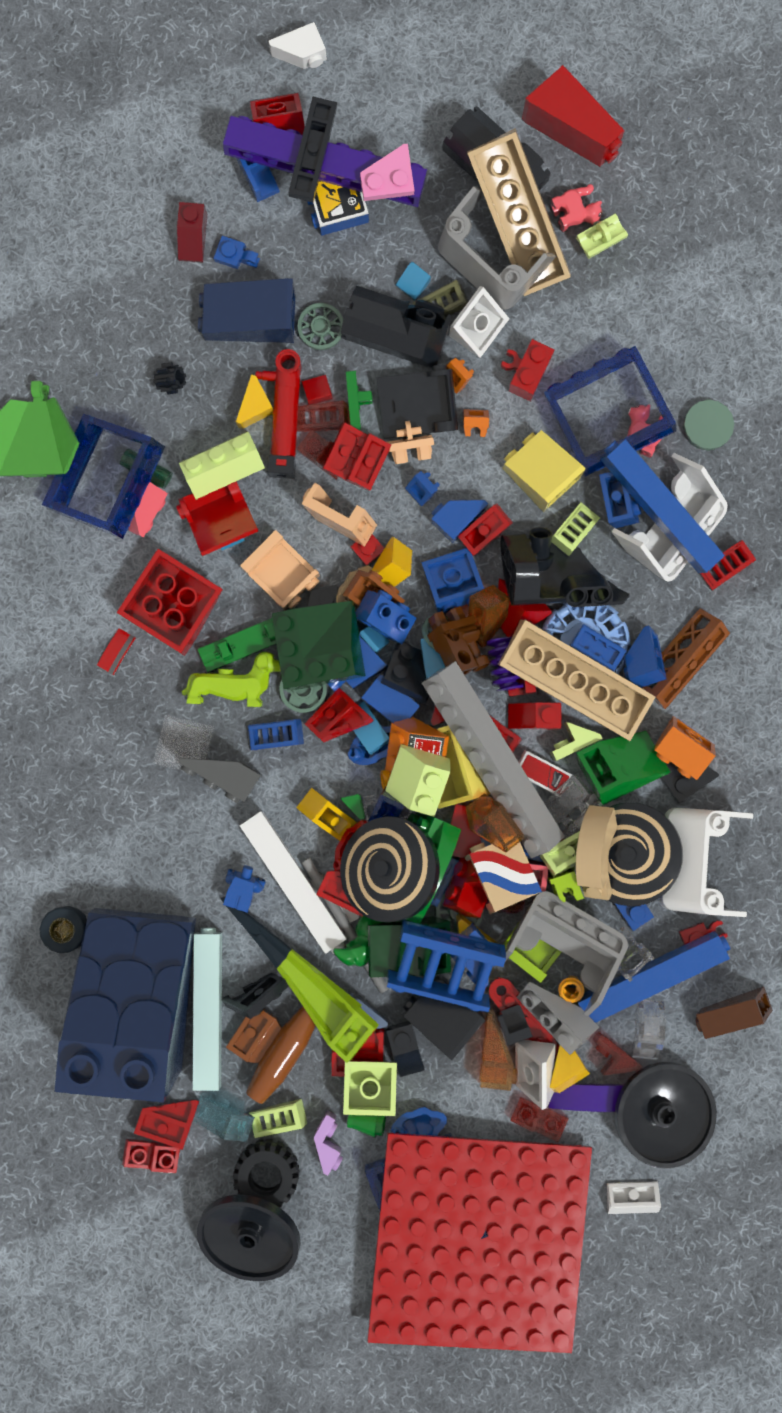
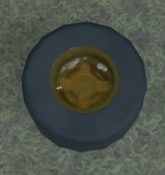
(55, 929)

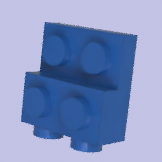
(452, 579)

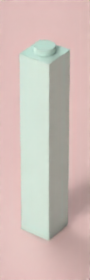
(207, 1010)

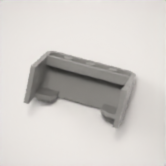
(503, 287)
(575, 935)

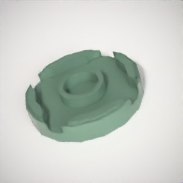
(708, 425)

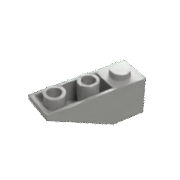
(559, 1017)

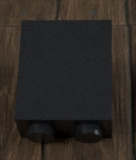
(442, 1022)

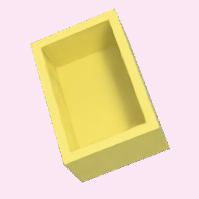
(463, 780)

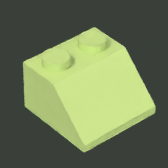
(418, 779)
(370, 1088)

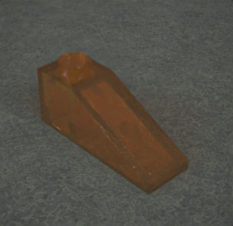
(496, 1062)

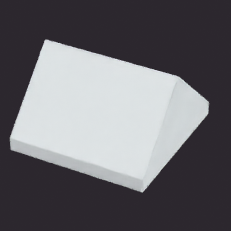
(478, 323)
(535, 1069)

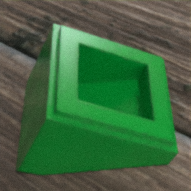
(355, 804)

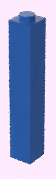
(661, 506)
(660, 974)

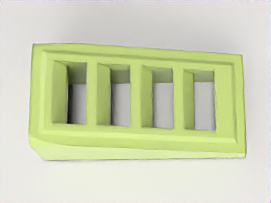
(563, 543)
(298, 1114)

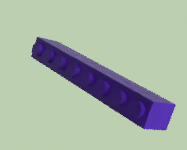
(280, 148)

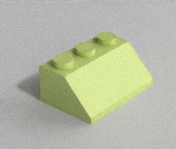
(221, 465)

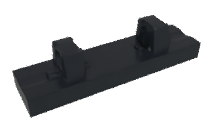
(313, 149)

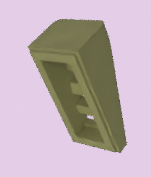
(446, 291)

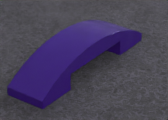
(587, 1098)

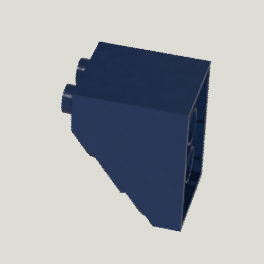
(127, 1006)

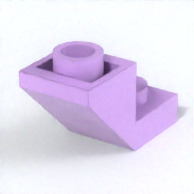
(328, 1152)

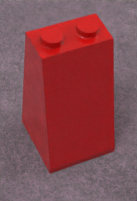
(573, 118)

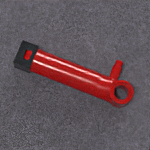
(285, 414)

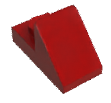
(485, 529)

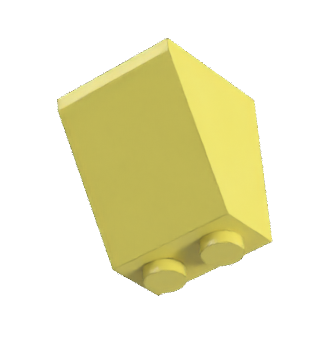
(543, 469)

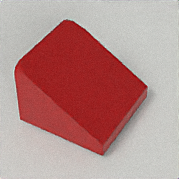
(317, 390)

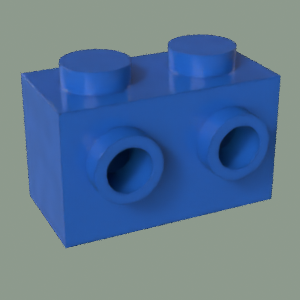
(619, 504)
(385, 616)

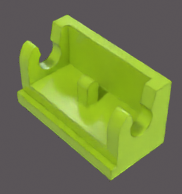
(565, 882)

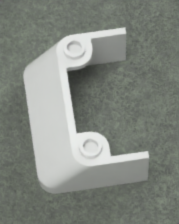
(702, 501)
(690, 889)

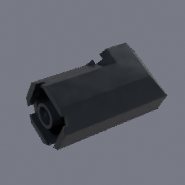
(477, 129)
(396, 327)

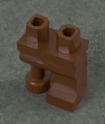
(457, 640)

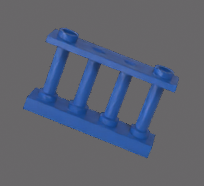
(442, 942)

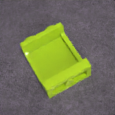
(534, 961)

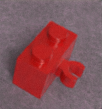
(529, 369)

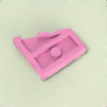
(388, 176)

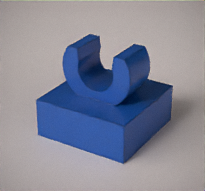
(422, 488)

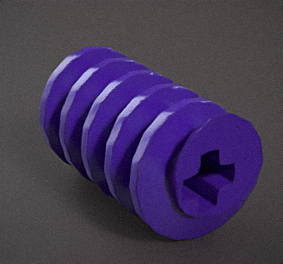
(506, 679)

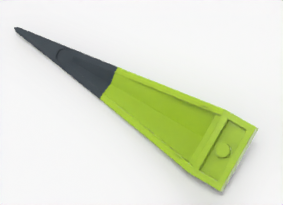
(332, 1009)

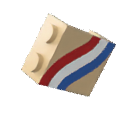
(503, 875)

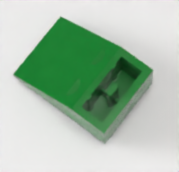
(620, 765)

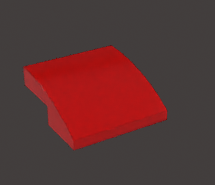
(356, 456)

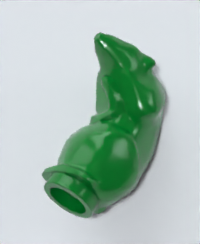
(357, 950)

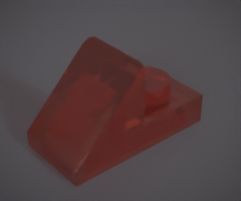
(315, 449)
(619, 1062)

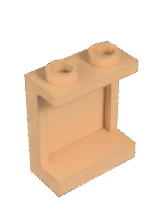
(357, 527)
(280, 571)

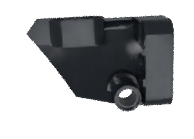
(544, 574)

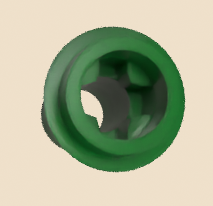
(369, 1124)

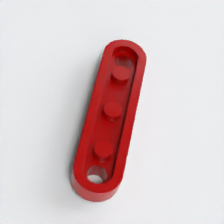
(510, 999)

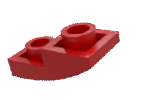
(150, 1155)

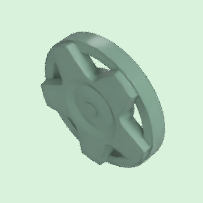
(301, 696)

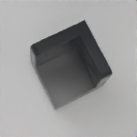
(514, 1024)

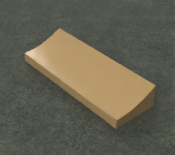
(518, 207)
(576, 680)

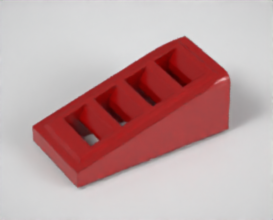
(744, 552)

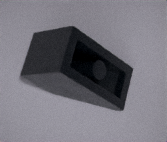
(405, 1048)

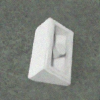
(633, 1197)

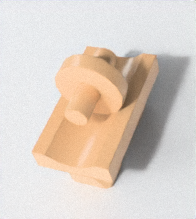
(421, 443)

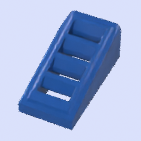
(297, 734)

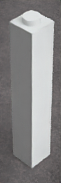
(294, 882)

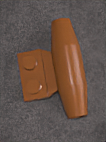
(271, 1046)

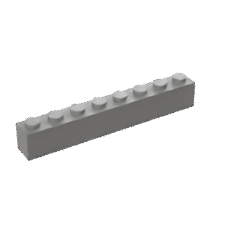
(493, 758)

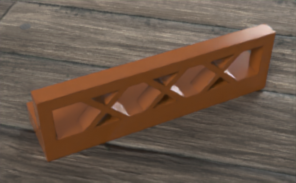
(688, 659)

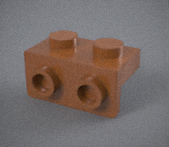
(369, 581)

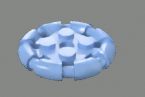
(619, 635)

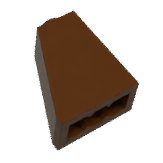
(734, 1013)

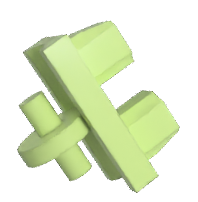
(601, 236)

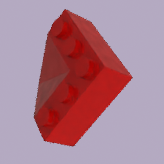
(170, 602)

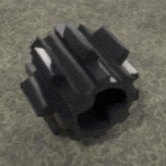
(169, 378)

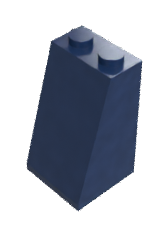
(248, 311)

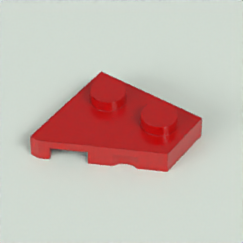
(337, 717)

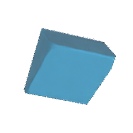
(413, 281)
(374, 639)

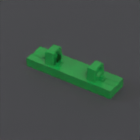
(356, 399)
(241, 643)

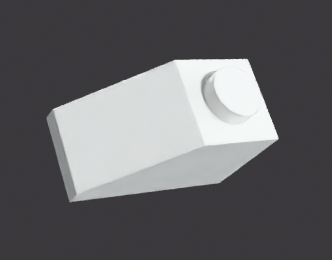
(300, 47)

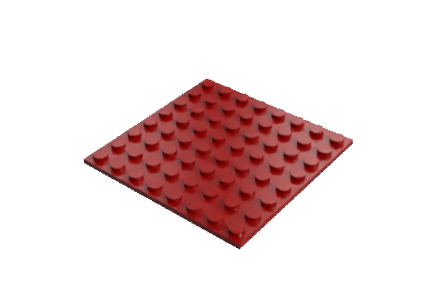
(449, 1285)

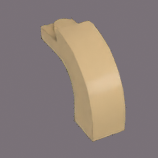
(593, 852)

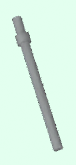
(316, 880)

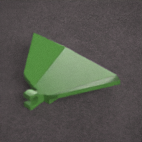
(35, 436)

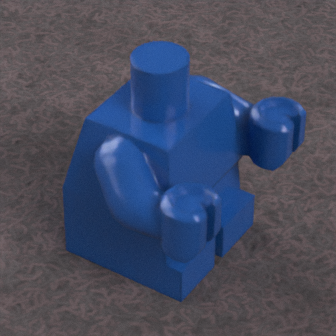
(242, 888)

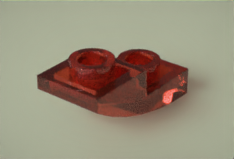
(541, 1121)

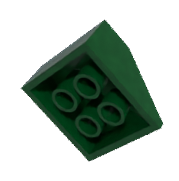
(318, 645)

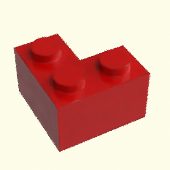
(465, 892)

